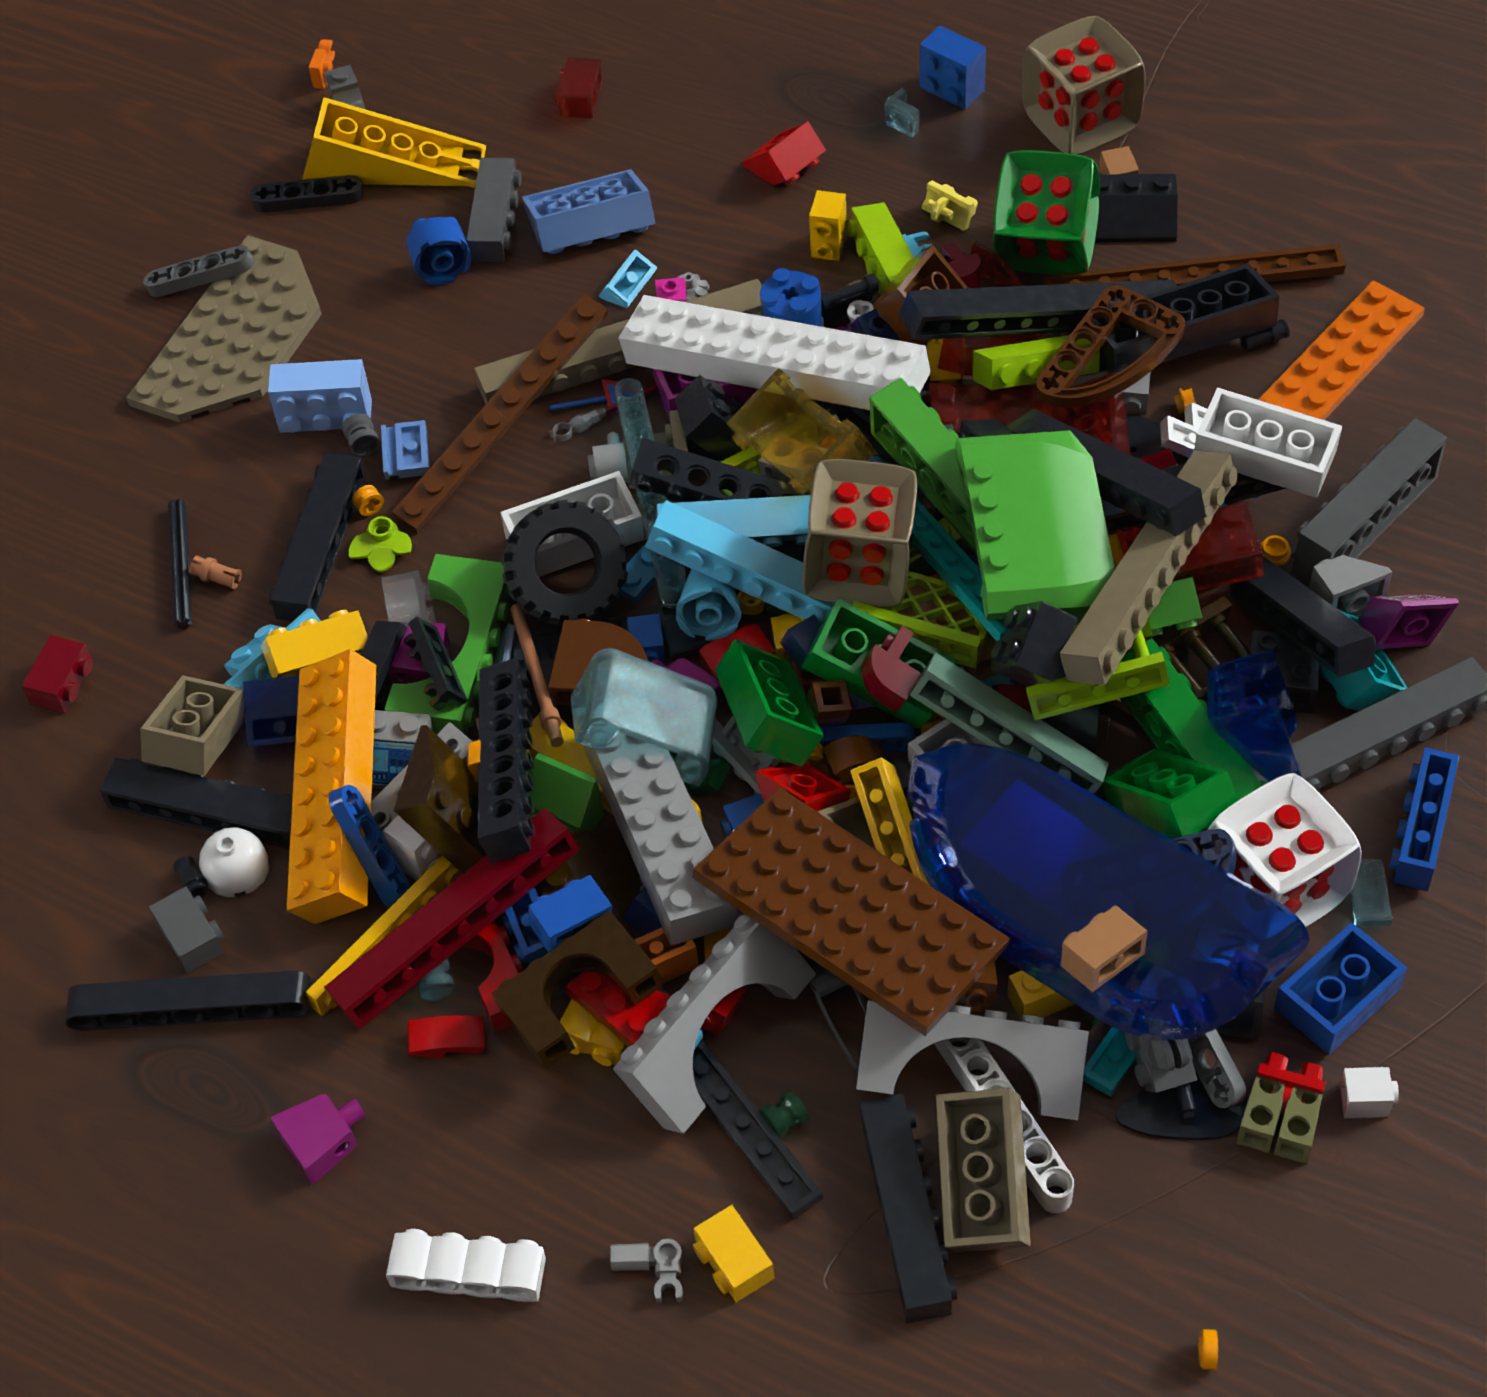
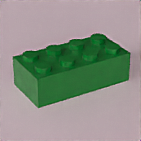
(844, 643)
(768, 704)
(1170, 792)

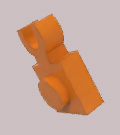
(320, 63)

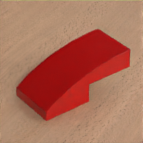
(442, 1034)

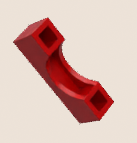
(494, 943)

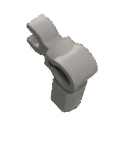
(664, 1256)

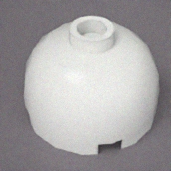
(233, 862)

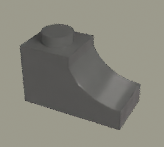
(344, 86)

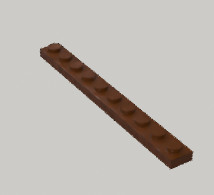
(1271, 266)
(499, 413)

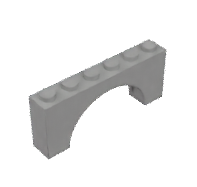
(1047, 1052)
(662, 1059)

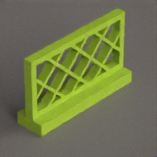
(946, 639)

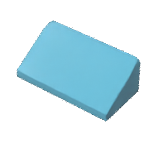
(628, 280)

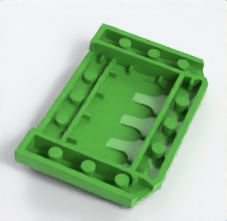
(1035, 520)

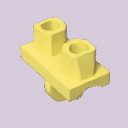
(948, 205)

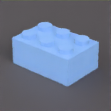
(318, 394)

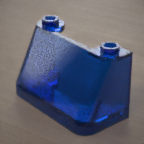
(1254, 713)

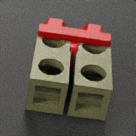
(1284, 1094)

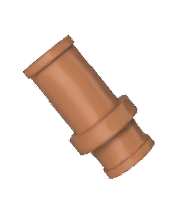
(210, 570)

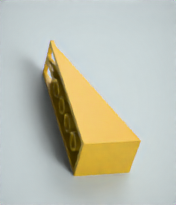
(385, 150)

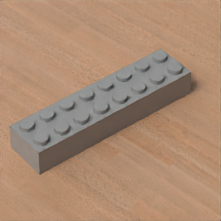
(661, 835)

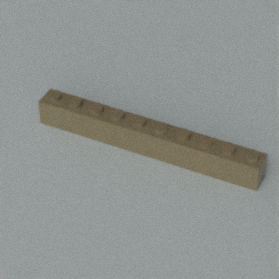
(602, 351)
(1142, 578)

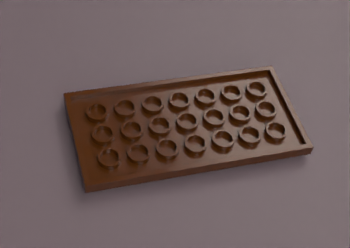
(852, 910)

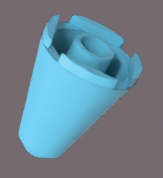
(708, 607)

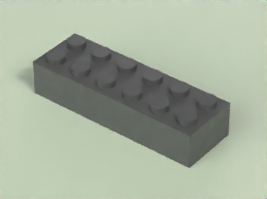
(1372, 498)

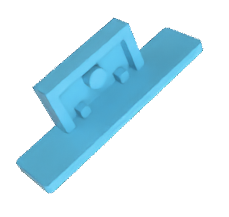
(249, 661)

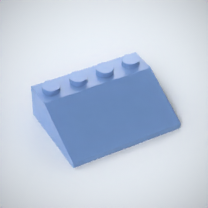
(589, 211)

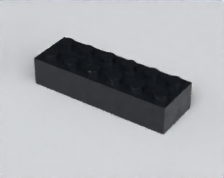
(1213, 310)

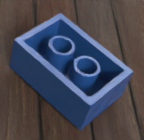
(1340, 988)

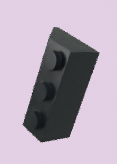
(1137, 208)

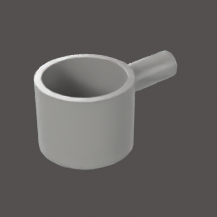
(608, 458)

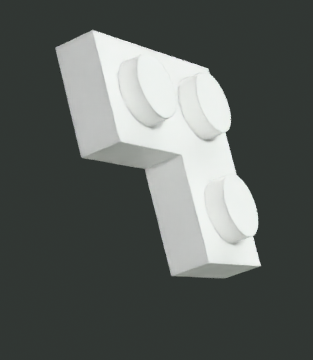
(1181, 435)

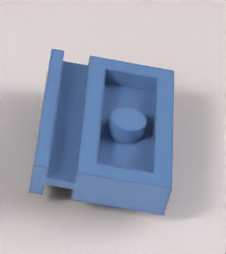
(405, 449)

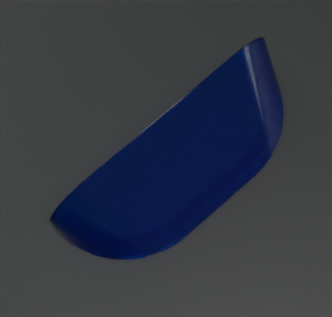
(1051, 856)

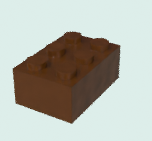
(923, 272)

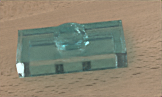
(1370, 895)

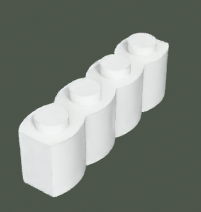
(466, 1266)

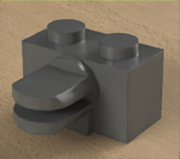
(1161, 1062)

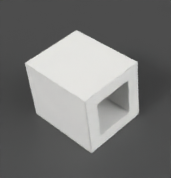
(1368, 1092)

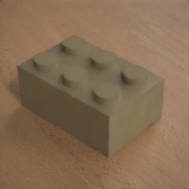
(192, 725)

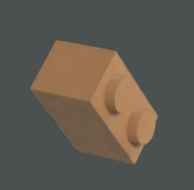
(1103, 948)

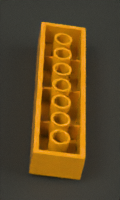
(330, 752)

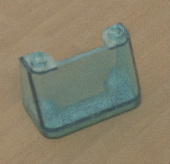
(648, 704)

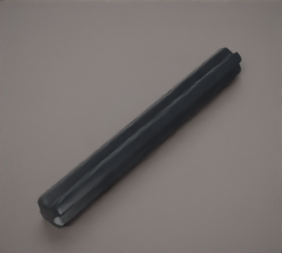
(179, 563)

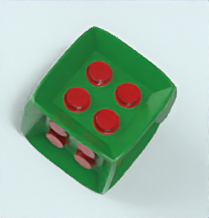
(1046, 211)

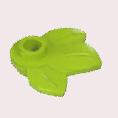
(378, 547)

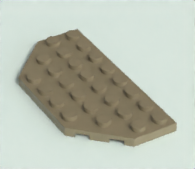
(232, 338)

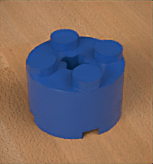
(438, 249)
(792, 297)

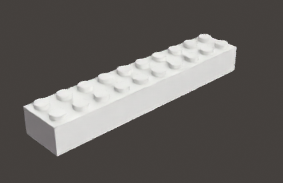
(750, 348)

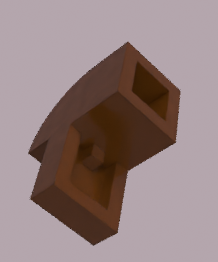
(848, 754)

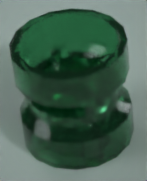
(786, 1113)

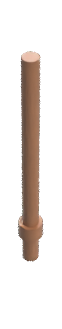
(549, 715)

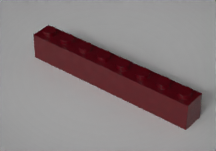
(448, 923)

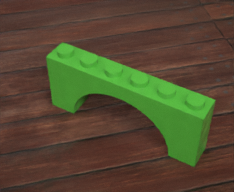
(482, 597)

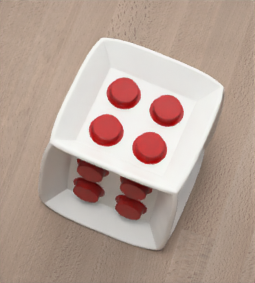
(1292, 846)

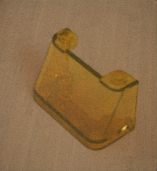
(795, 431)

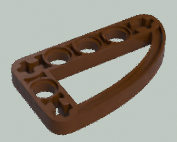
(1121, 311)

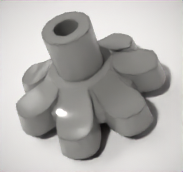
(694, 286)

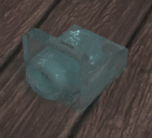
(900, 114)

